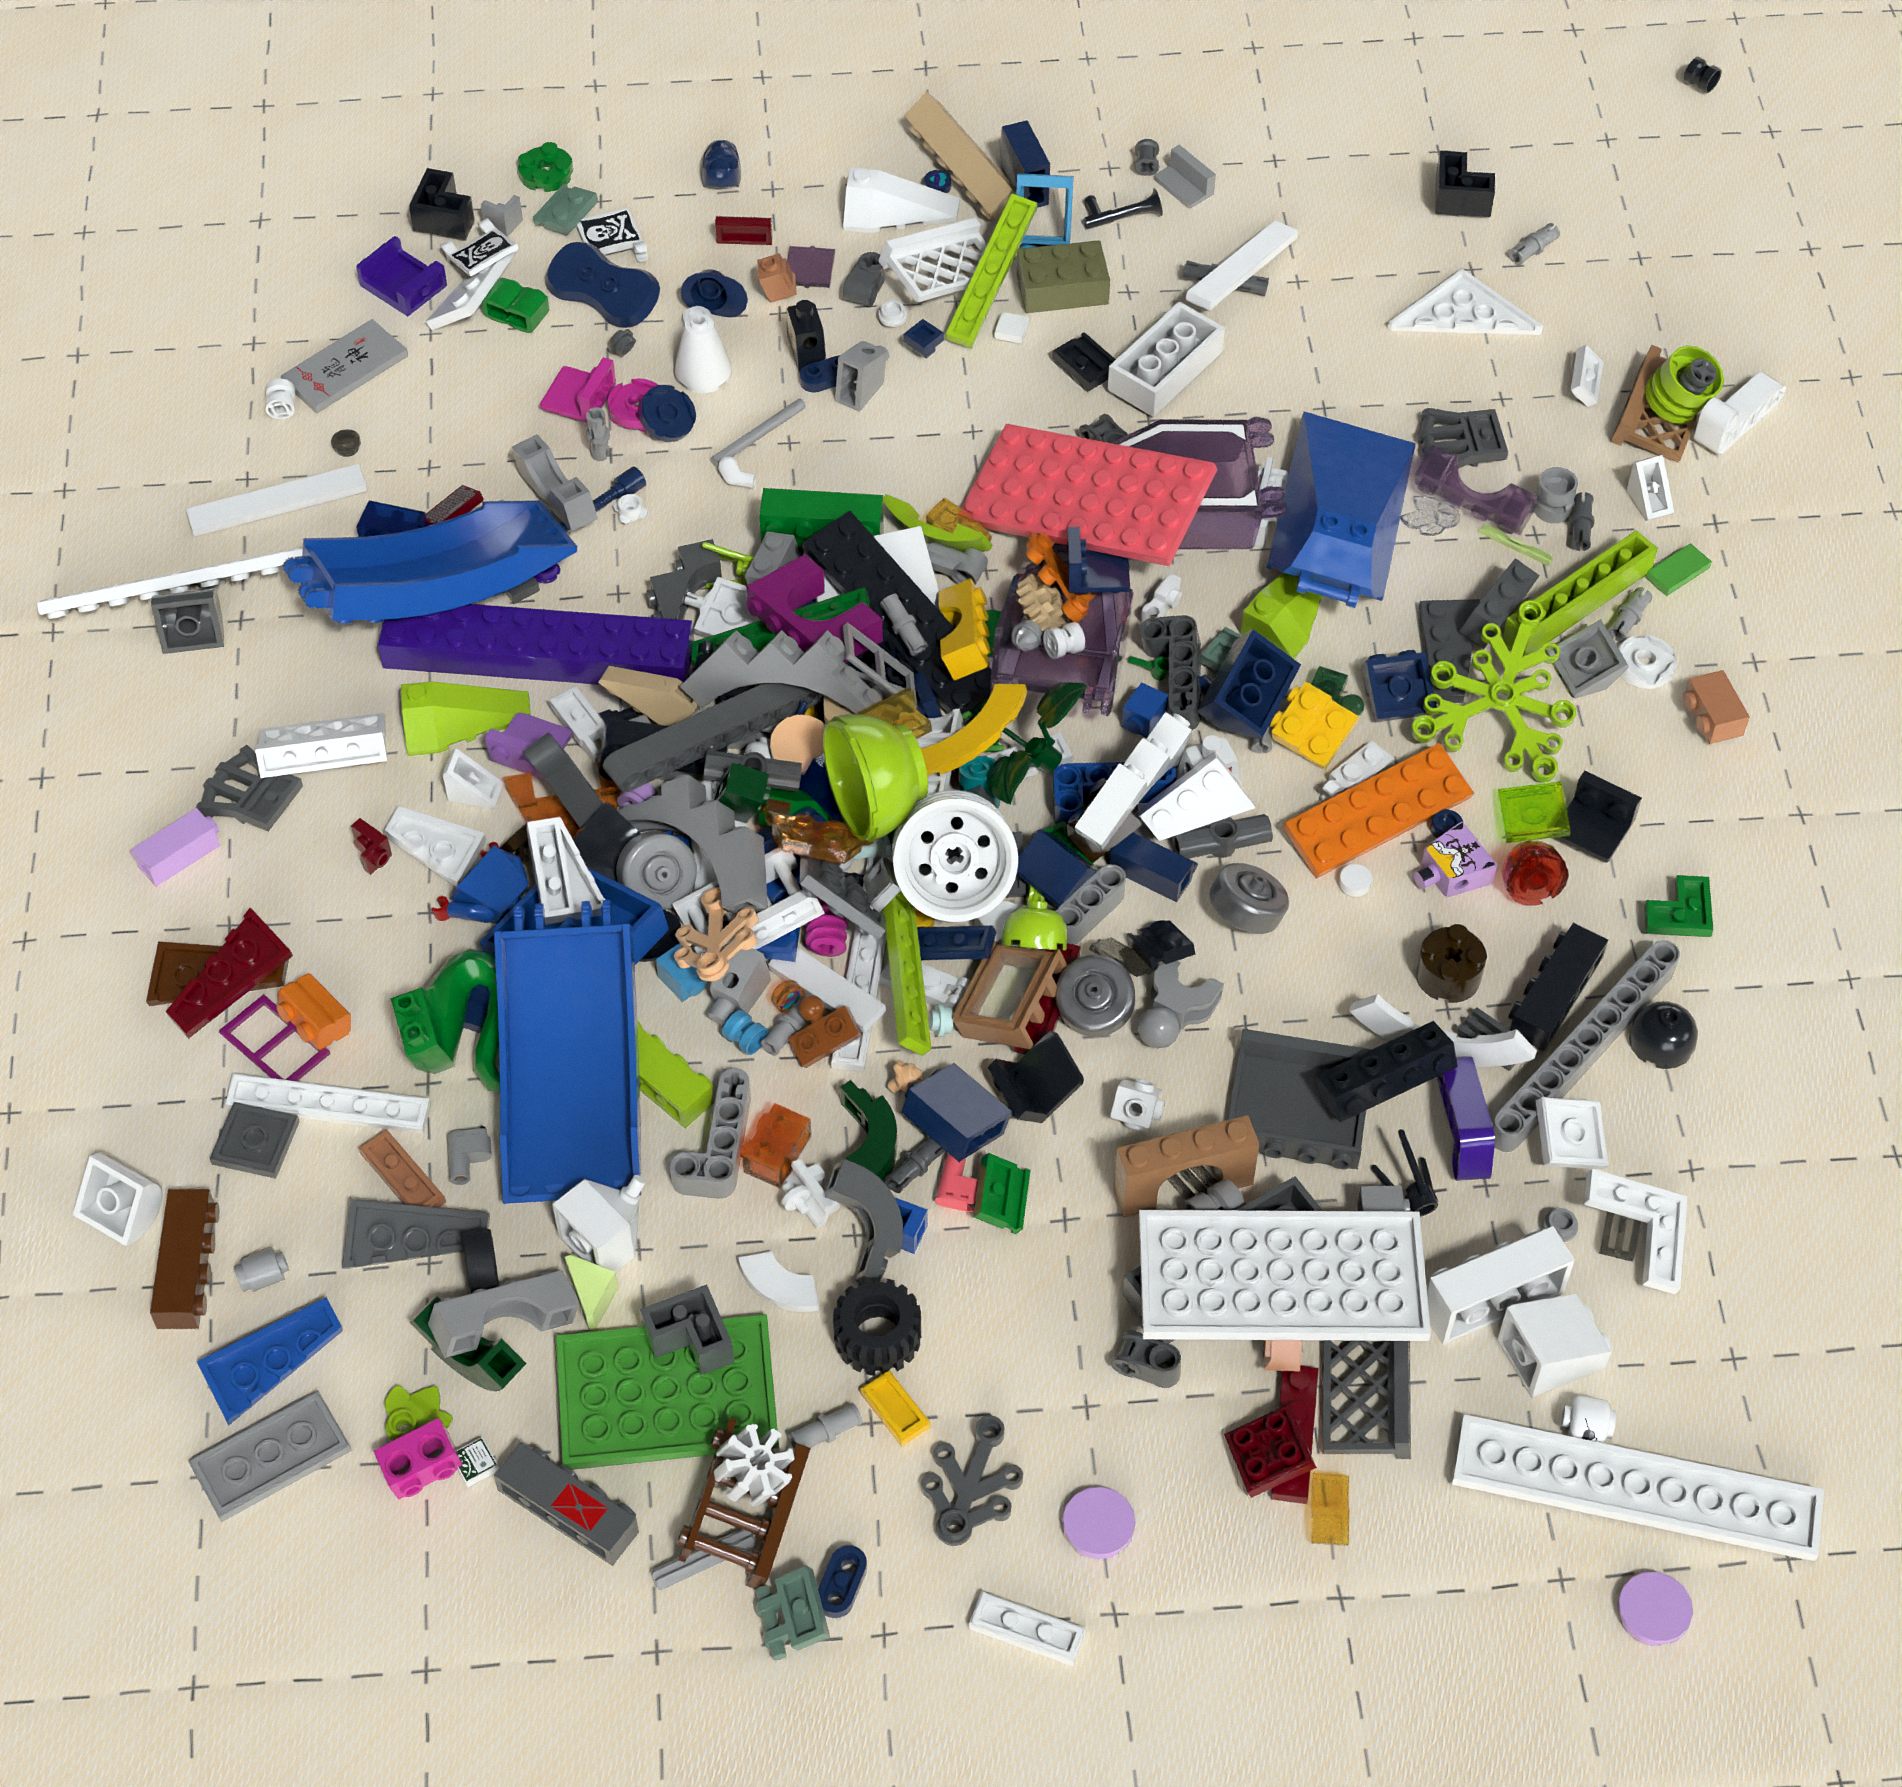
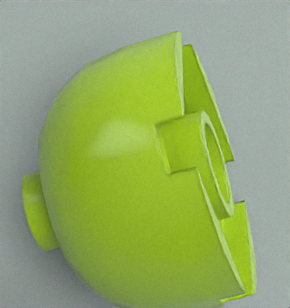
(1035, 928)

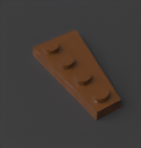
(180, 962)

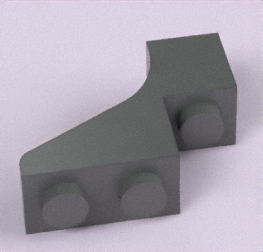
(693, 571)

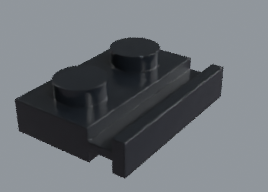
(1084, 361)
(1160, 943)

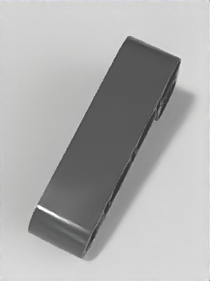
(1180, 641)
(564, 778)

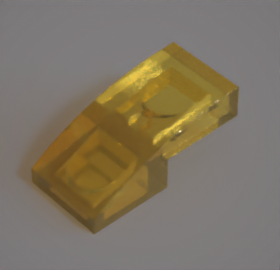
(948, 515)
(1330, 1509)

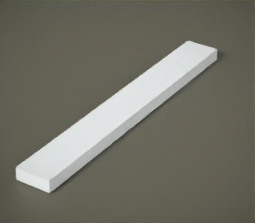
(863, 971)

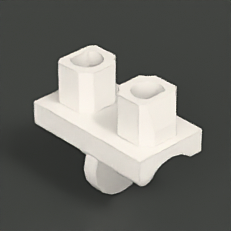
(806, 1193)

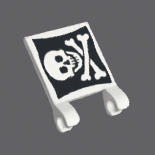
(613, 233)
(482, 251)

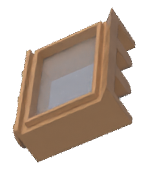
(1008, 994)

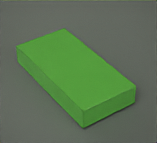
(1678, 569)

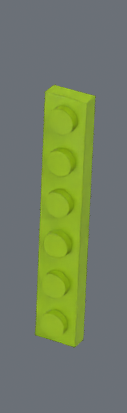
(991, 271)
(907, 975)

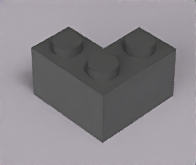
(692, 1322)

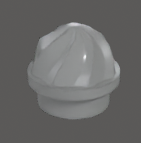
(1026, 635)

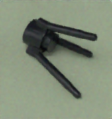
(1421, 1193)

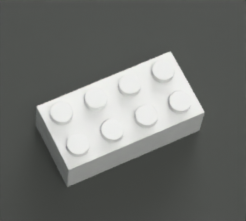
(1166, 359)
(1486, 1285)

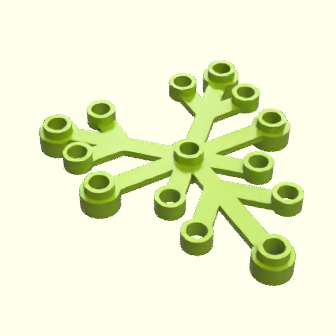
(1513, 663)

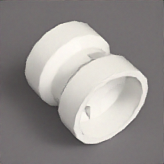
(280, 399)
(1064, 640)

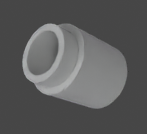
(261, 1270)

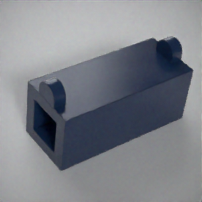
(1153, 866)

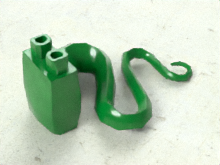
(435, 1016)

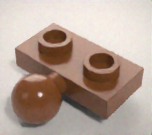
(825, 1033)

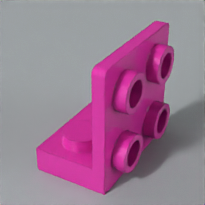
(578, 391)

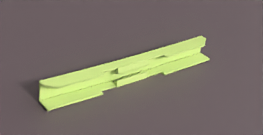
(1516, 545)

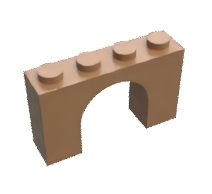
(1144, 1166)

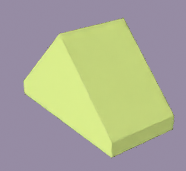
(593, 1287)

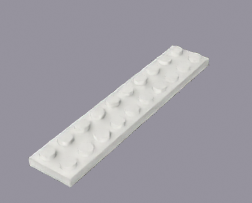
(177, 583)
(1639, 1487)

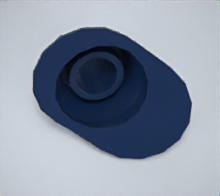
(714, 292)

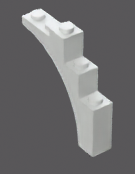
(1134, 779)

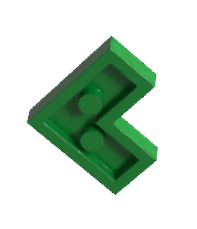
(1687, 915)

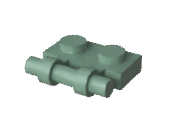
(801, 1610)

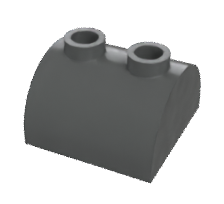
(188, 620)

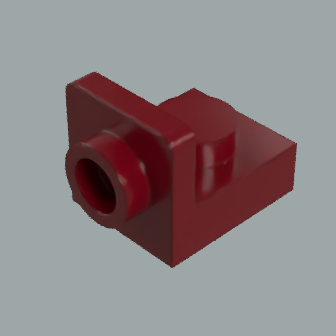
(372, 844)

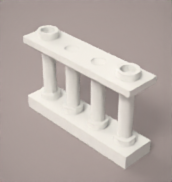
(774, 920)

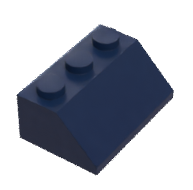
(1249, 686)

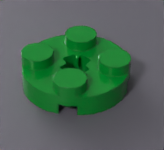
(549, 156)

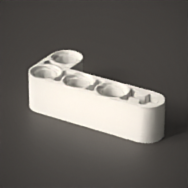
(1727, 421)

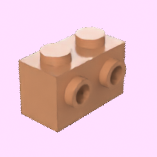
(1716, 707)

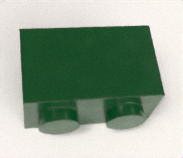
(743, 791)

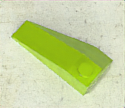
(1282, 614)
(449, 713)

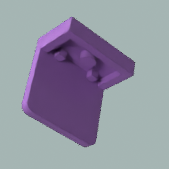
(520, 734)

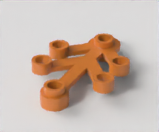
(1041, 548)

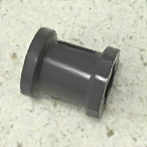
(1147, 157)

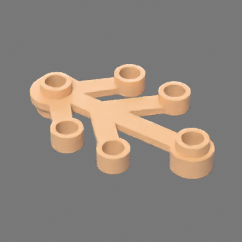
(714, 963)

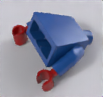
(487, 890)

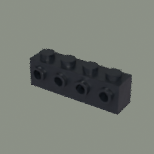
(1558, 985)
(1386, 1071)

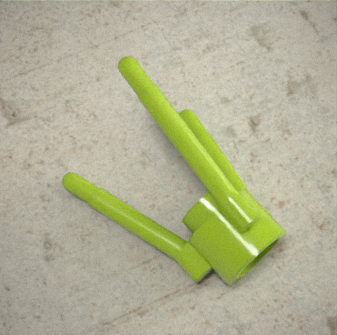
(743, 561)

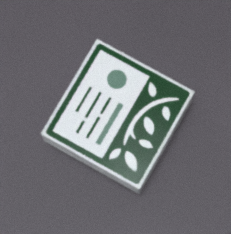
(477, 1462)

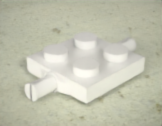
(721, 608)

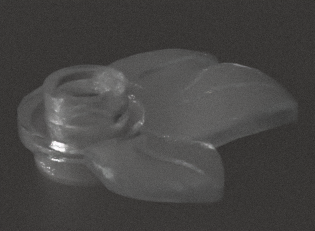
(1431, 516)

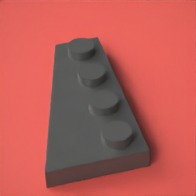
(1443, 642)
(402, 1232)

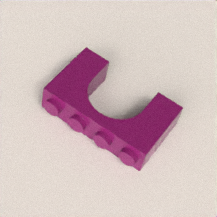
(795, 584)

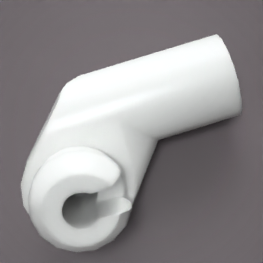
(733, 475)

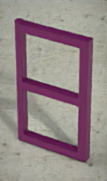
(270, 1045)

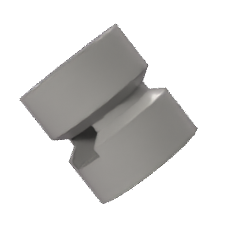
(1556, 494)
(1220, 1196)

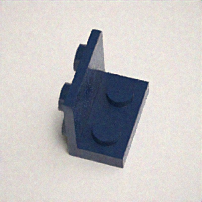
(1094, 570)

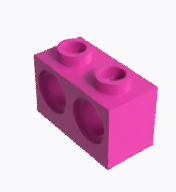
(415, 1450)

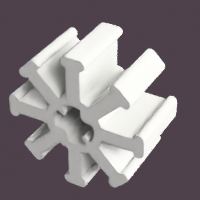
(747, 1447)

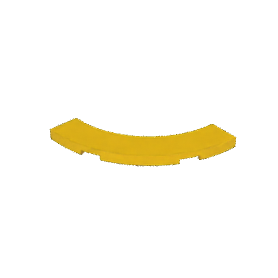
(979, 733)

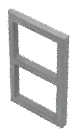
(880, 656)

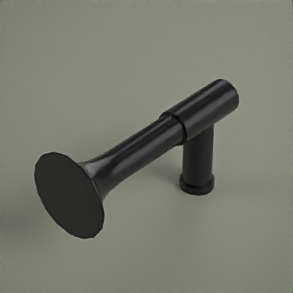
(1100, 218)

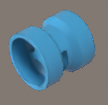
(745, 1032)

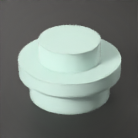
(940, 1020)

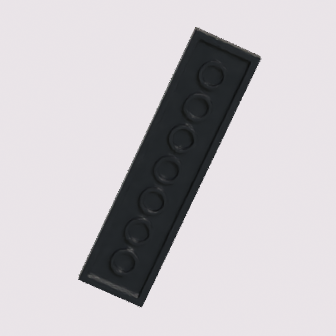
(858, 561)

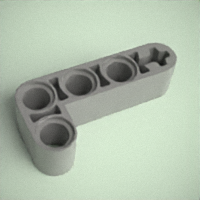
(722, 1133)

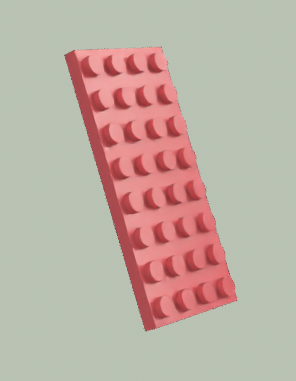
(1118, 495)

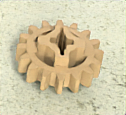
(1041, 603)

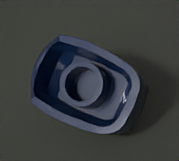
(721, 165)

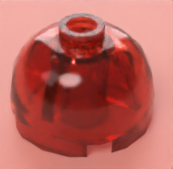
(1534, 872)

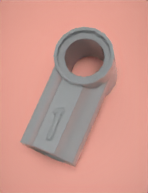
(957, 563)

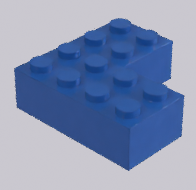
(627, 908)

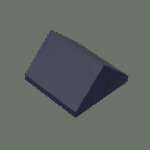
(1053, 867)

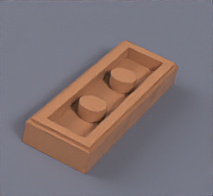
(400, 1172)

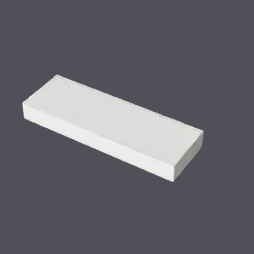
(1027, 1628)

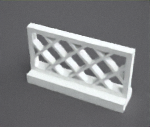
(934, 244)
(321, 745)

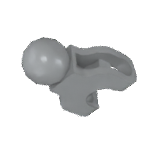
(1176, 1006)

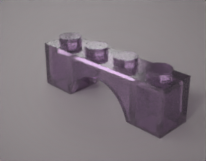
(1507, 508)

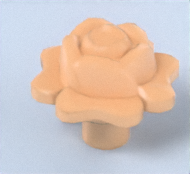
(904, 1076)

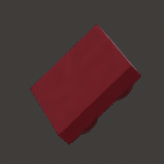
(1270, 1451)

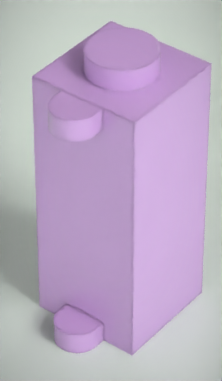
(176, 846)

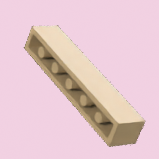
(961, 155)

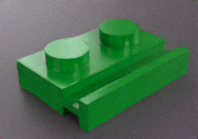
(1001, 1193)

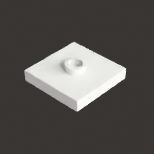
(1572, 1133)

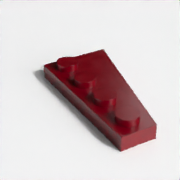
(238, 966)

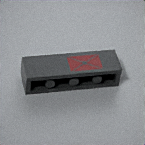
(567, 1503)

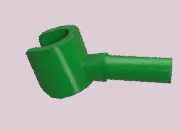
(1158, 668)

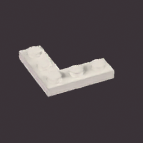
(1664, 1217)

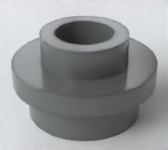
(622, 342)

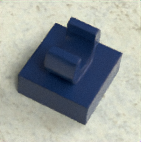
(923, 338)

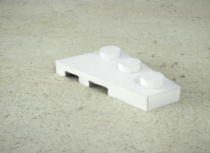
(436, 843)

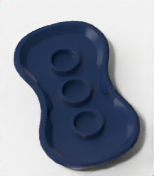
(617, 292)

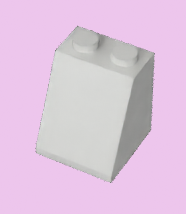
(1553, 1342)

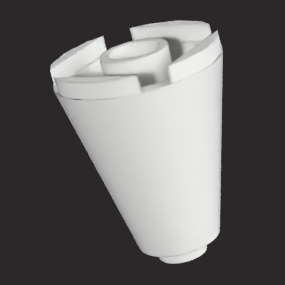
(701, 357)

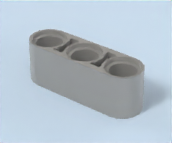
(1096, 893)

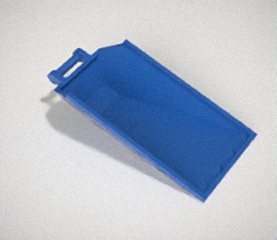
(1341, 509)

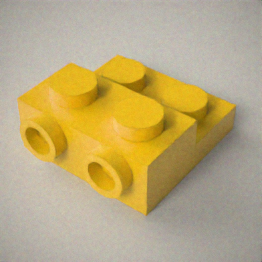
(1313, 725)

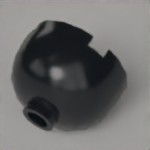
(1664, 1035)

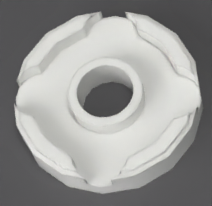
(1648, 675)

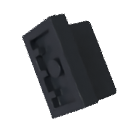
(1600, 816)

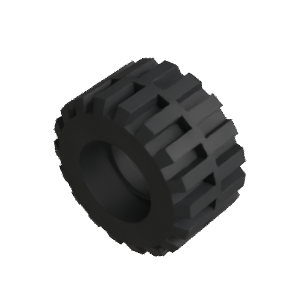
(874, 1301)

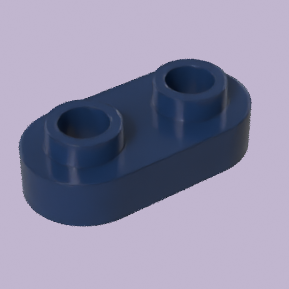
(819, 375)
(841, 1583)

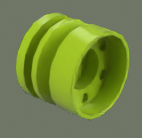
(1666, 394)

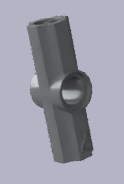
(782, 774)
(1224, 837)

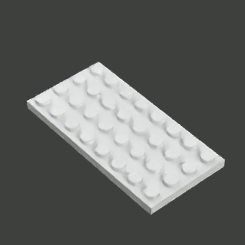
(1283, 1275)

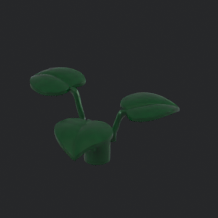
(1010, 771)

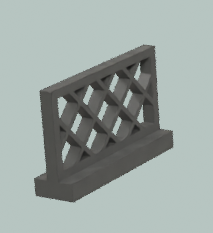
(1398, 1399)

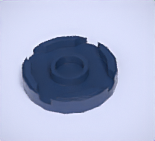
(667, 413)

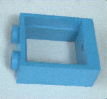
(1050, 181)

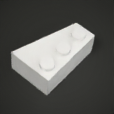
(1196, 799)
(560, 872)

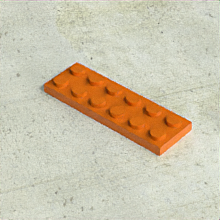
(1377, 810)

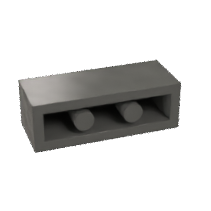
(1500, 601)

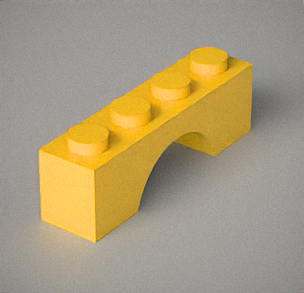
(966, 646)

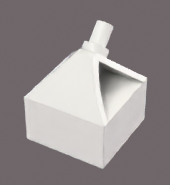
(600, 1222)

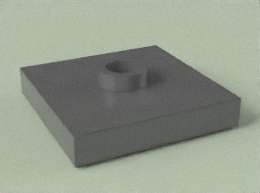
(254, 1140)

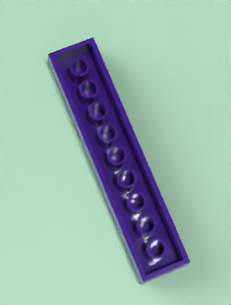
(536, 644)

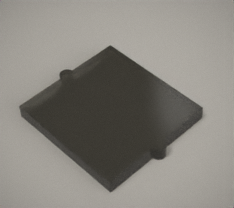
(1123, 954)

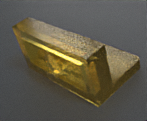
(901, 710)

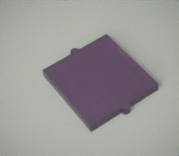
(811, 265)

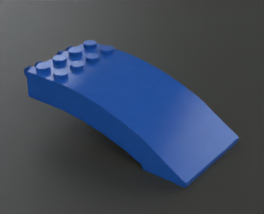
(430, 565)
(567, 1056)

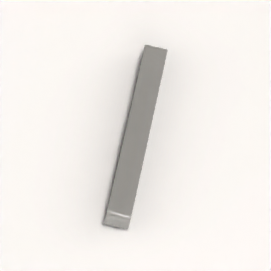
(1589, 1031)

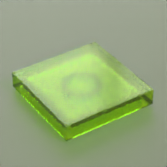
(1534, 812)

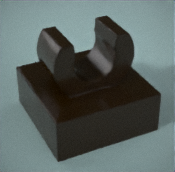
(518, 843)

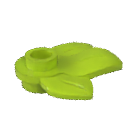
(413, 1410)

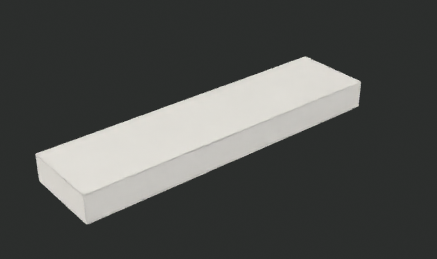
(830, 987)

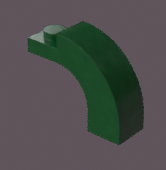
(879, 1122)
(488, 1366)

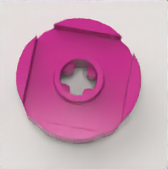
(621, 399)

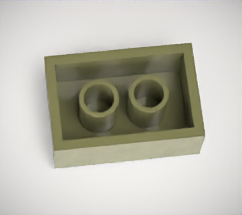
(1063, 276)

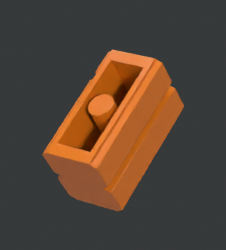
(313, 1011)

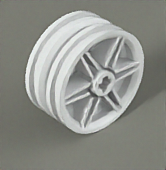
(974, 895)

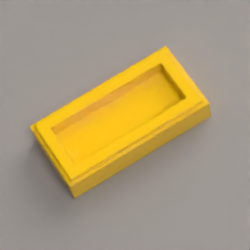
(895, 1408)

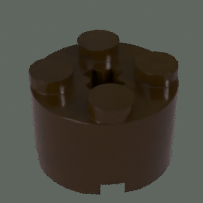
(1451, 964)

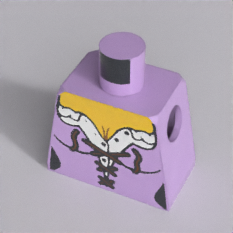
(1456, 863)

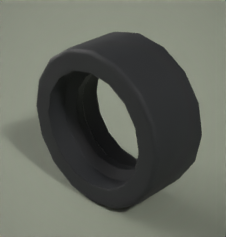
(480, 1260)

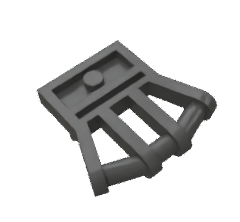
(1479, 430)
(261, 802)

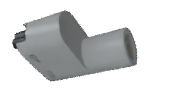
(467, 1148)

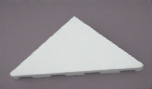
(1464, 306)

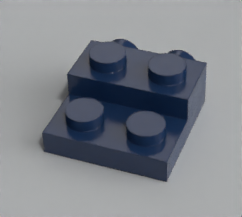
(1397, 685)

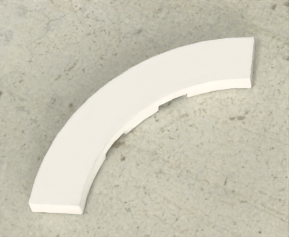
(1485, 1049)

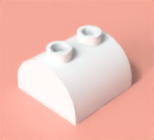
(117, 1199)

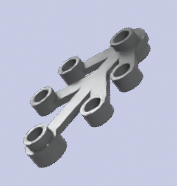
(970, 1487)

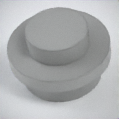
(1564, 1223)

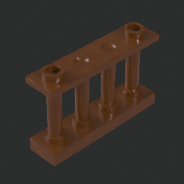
(768, 1530)

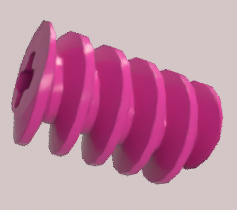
(827, 933)

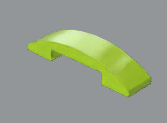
(960, 539)

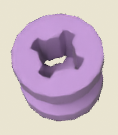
(637, 795)

